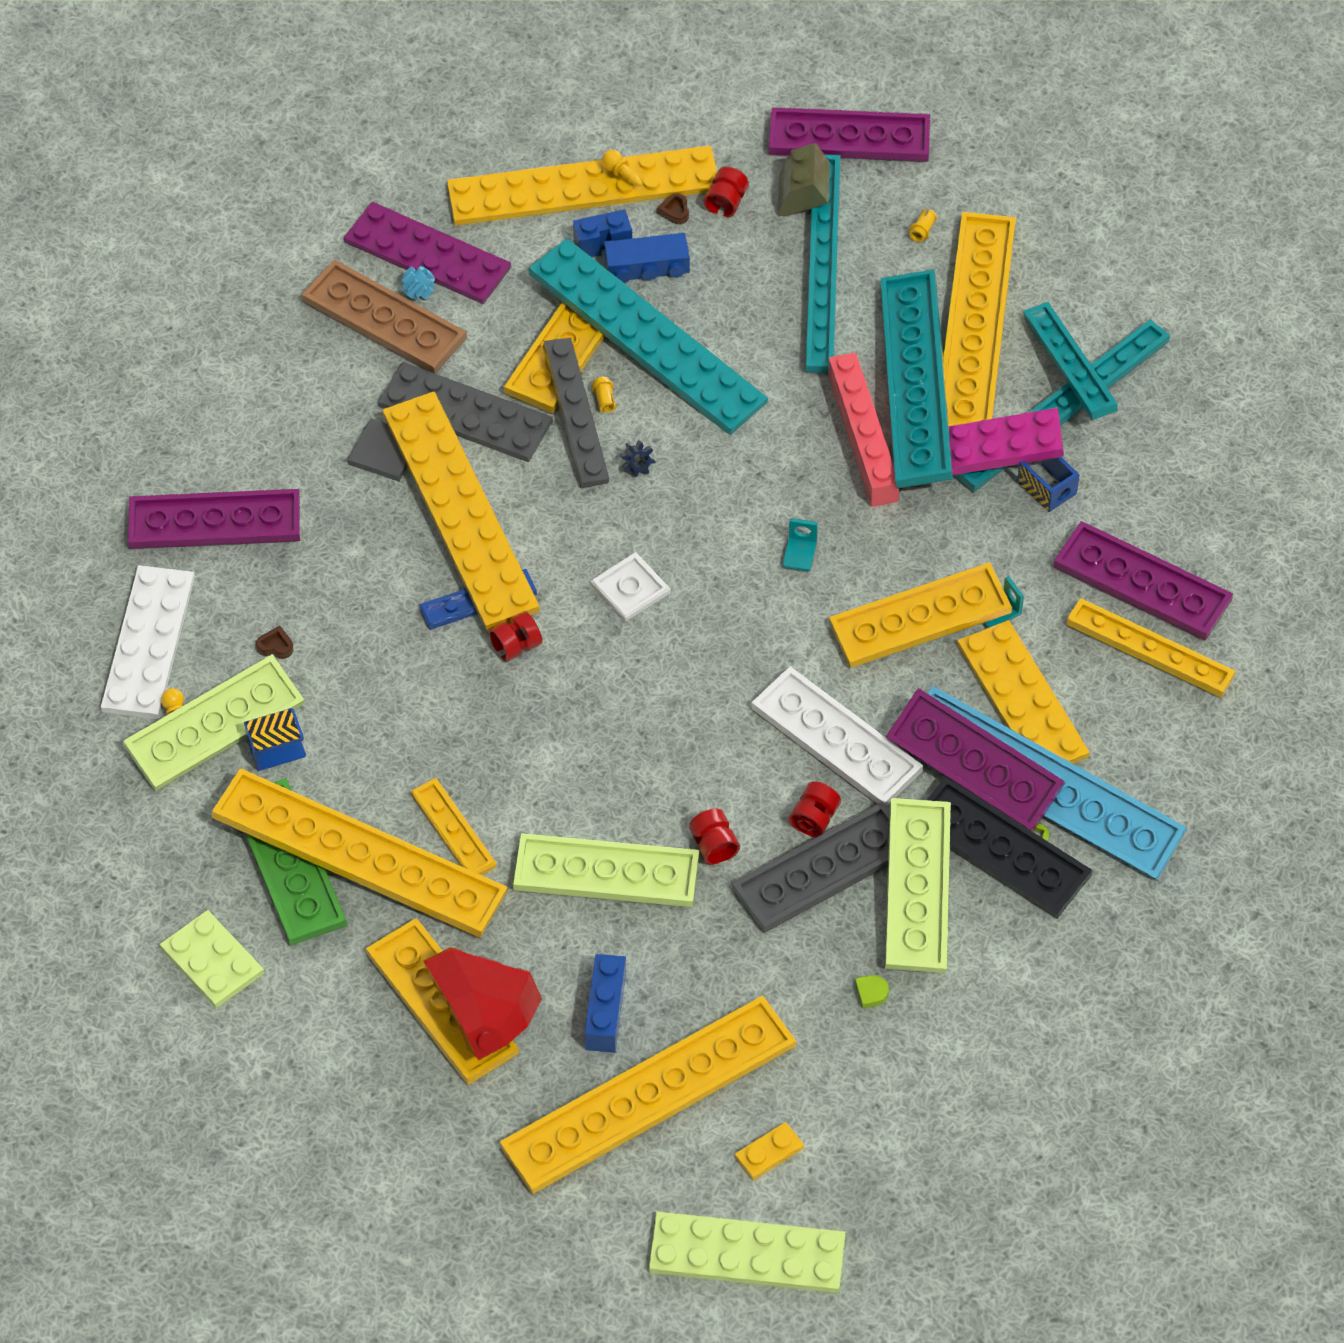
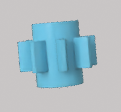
(418, 283)

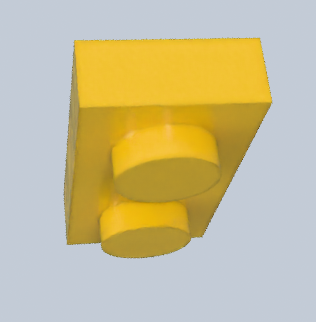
(769, 1151)

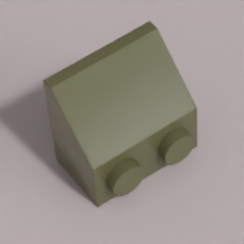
(803, 180)

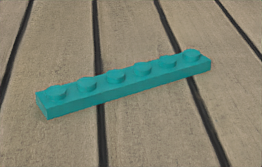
(1070, 361)

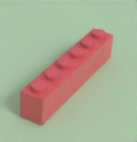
(863, 429)

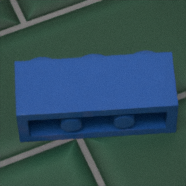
(648, 257)
(605, 1003)

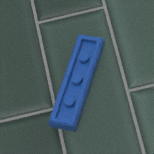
(454, 607)

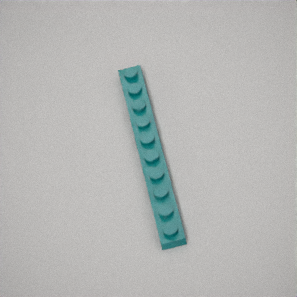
(823, 276)
(1109, 367)

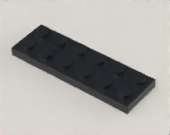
(1010, 851)

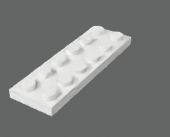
(148, 642)
(837, 737)

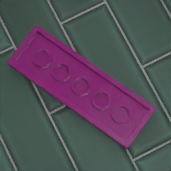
(851, 133)
(414, 244)
(214, 518)
(1143, 580)
(975, 759)

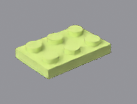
(212, 959)

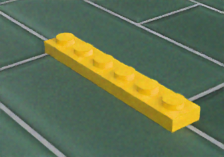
(1151, 648)

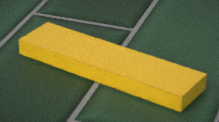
(453, 827)

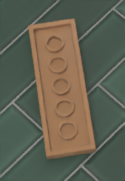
(384, 316)

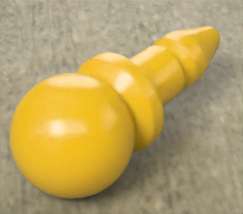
(613, 161)
(172, 700)

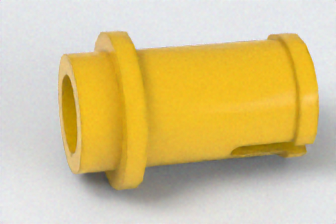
(922, 226)
(603, 389)

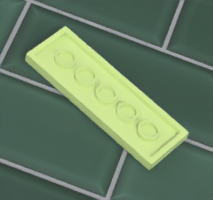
(211, 722)
(606, 870)
(917, 885)
(747, 1252)

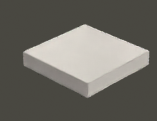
(630, 586)

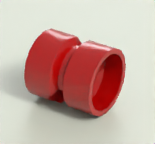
(726, 191)
(507, 636)
(814, 809)
(714, 836)

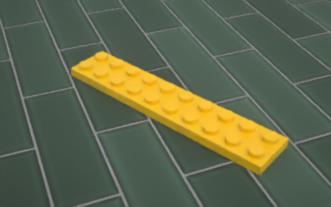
(579, 186)
(977, 316)
(460, 510)
(360, 852)
(647, 1094)

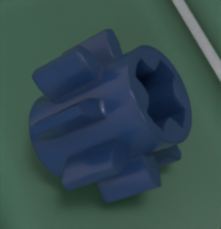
(645, 459)

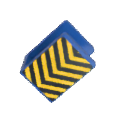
(1041, 490)
(275, 739)

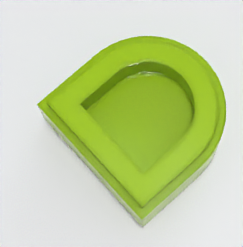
(872, 990)

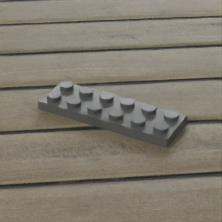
(473, 412)
(816, 869)

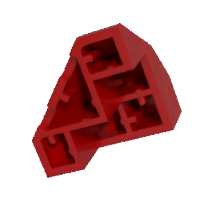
(485, 998)

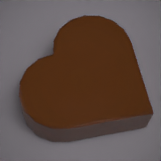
(674, 209)
(275, 643)

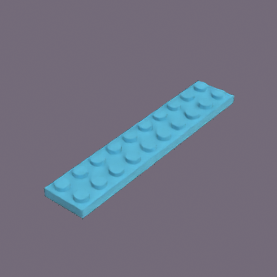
(1090, 804)

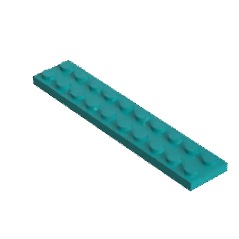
(648, 336)
(916, 379)

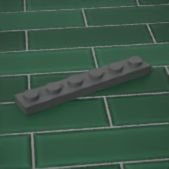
(576, 412)

